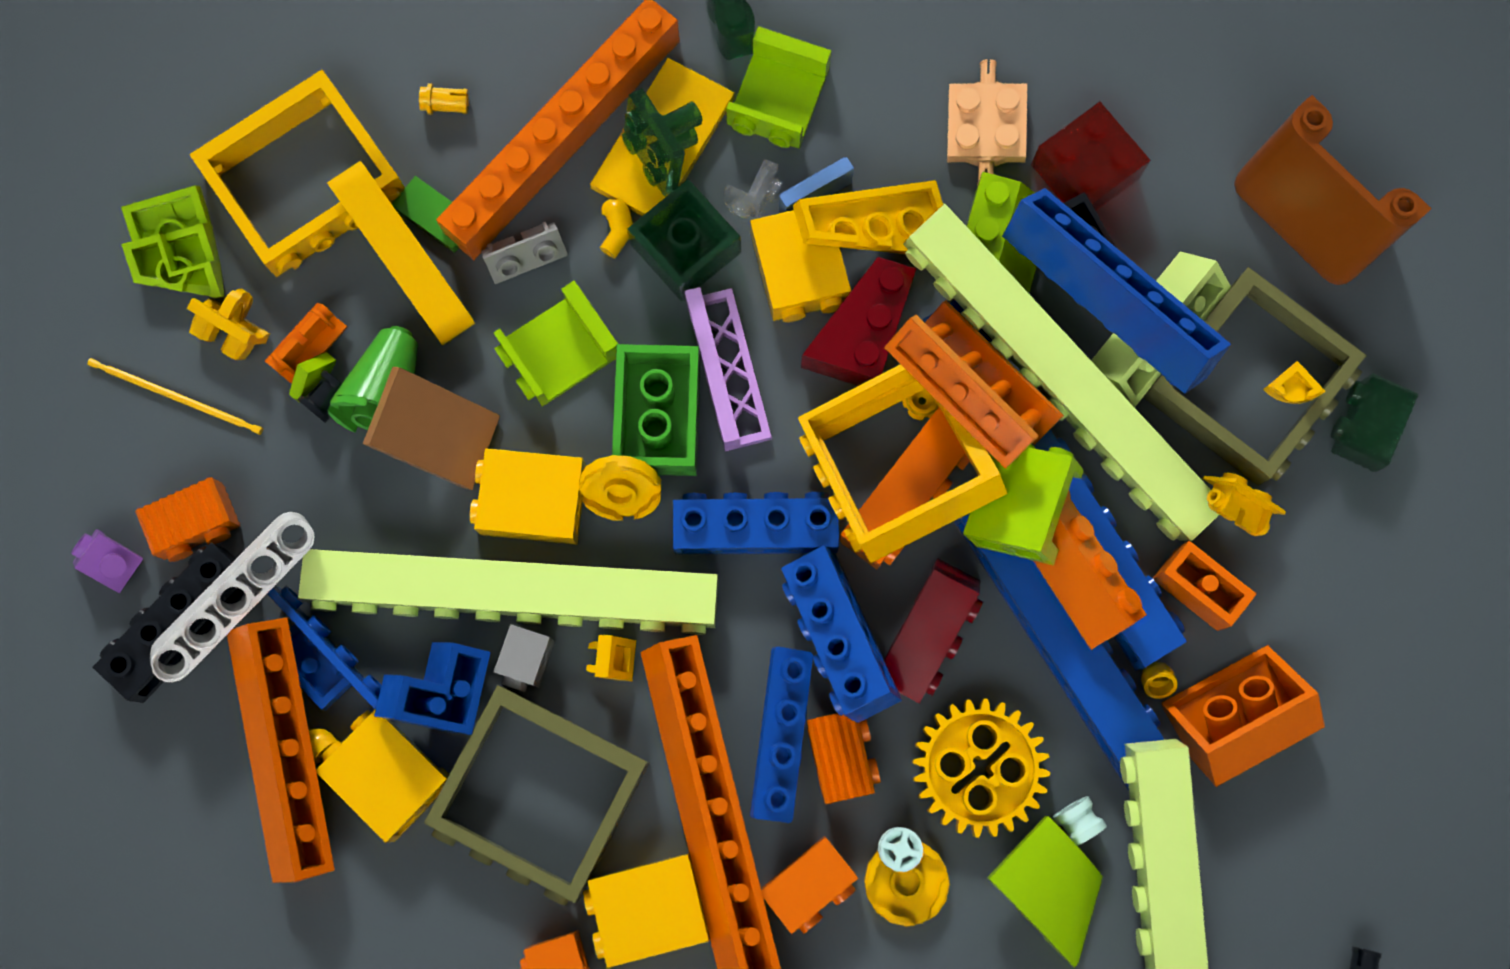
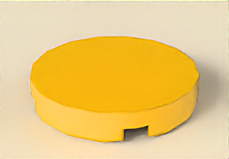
(620, 487)
(910, 895)

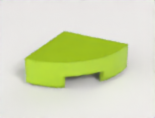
(308, 374)

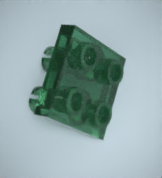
(660, 138)

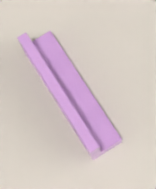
(712, 367)

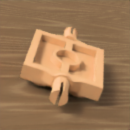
(987, 122)

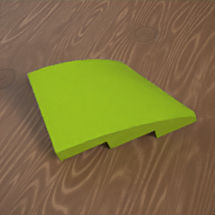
(173, 243)
(1051, 887)

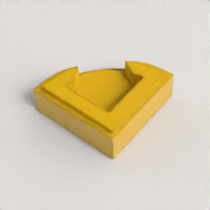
(1294, 386)

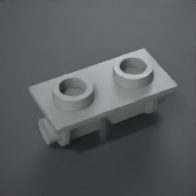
(539, 247)

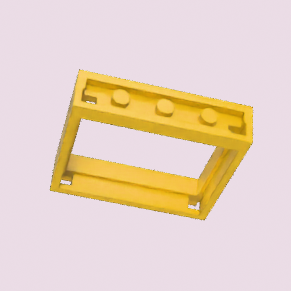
(262, 129)
(860, 405)

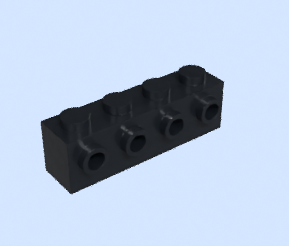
(127, 661)

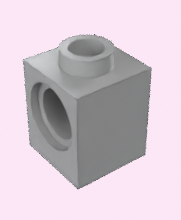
(523, 658)

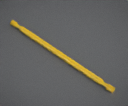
(175, 396)

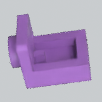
(105, 560)

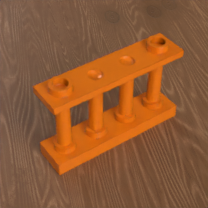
(974, 382)

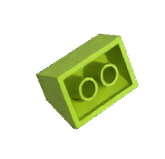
(989, 216)

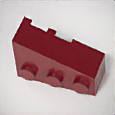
(856, 334)
(932, 630)

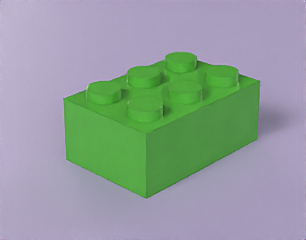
(658, 406)

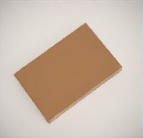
(431, 428)

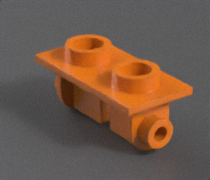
(308, 339)

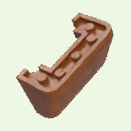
(1319, 203)

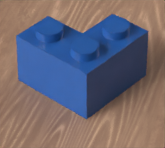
(445, 697)

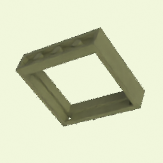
(1307, 327)
(518, 867)

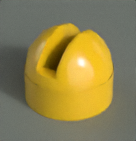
(1158, 680)
(320, 741)

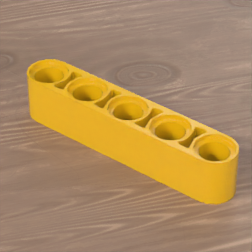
(401, 252)

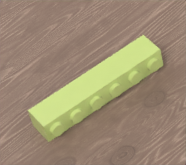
(1164, 855)

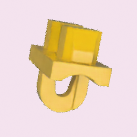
(230, 318)

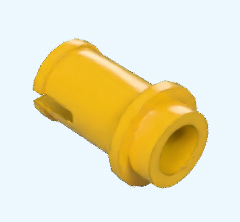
(443, 99)

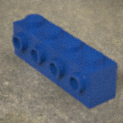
(754, 525)
(840, 635)

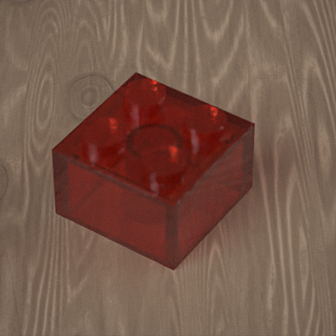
(1091, 158)

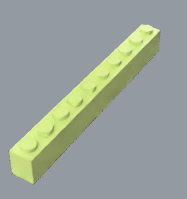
(1062, 374)
(509, 589)

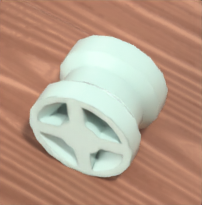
(1080, 821)
(907, 850)

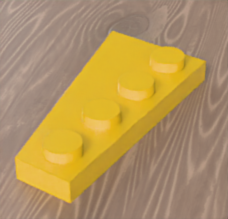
(868, 218)

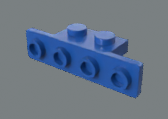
(321, 666)
(781, 735)

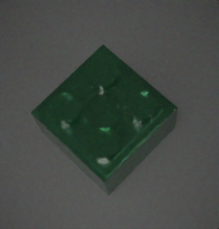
(684, 239)

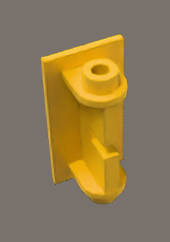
(1240, 503)

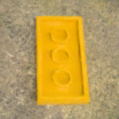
(673, 87)

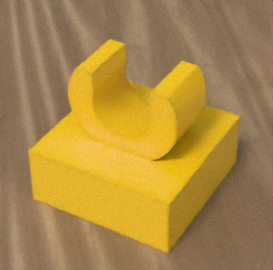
(613, 658)

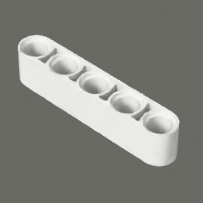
(224, 615)

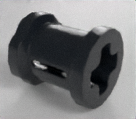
(319, 397)

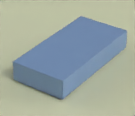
(820, 184)

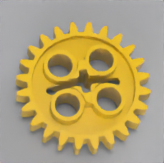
(1005, 798)

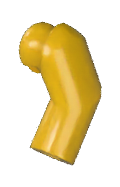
(619, 220)

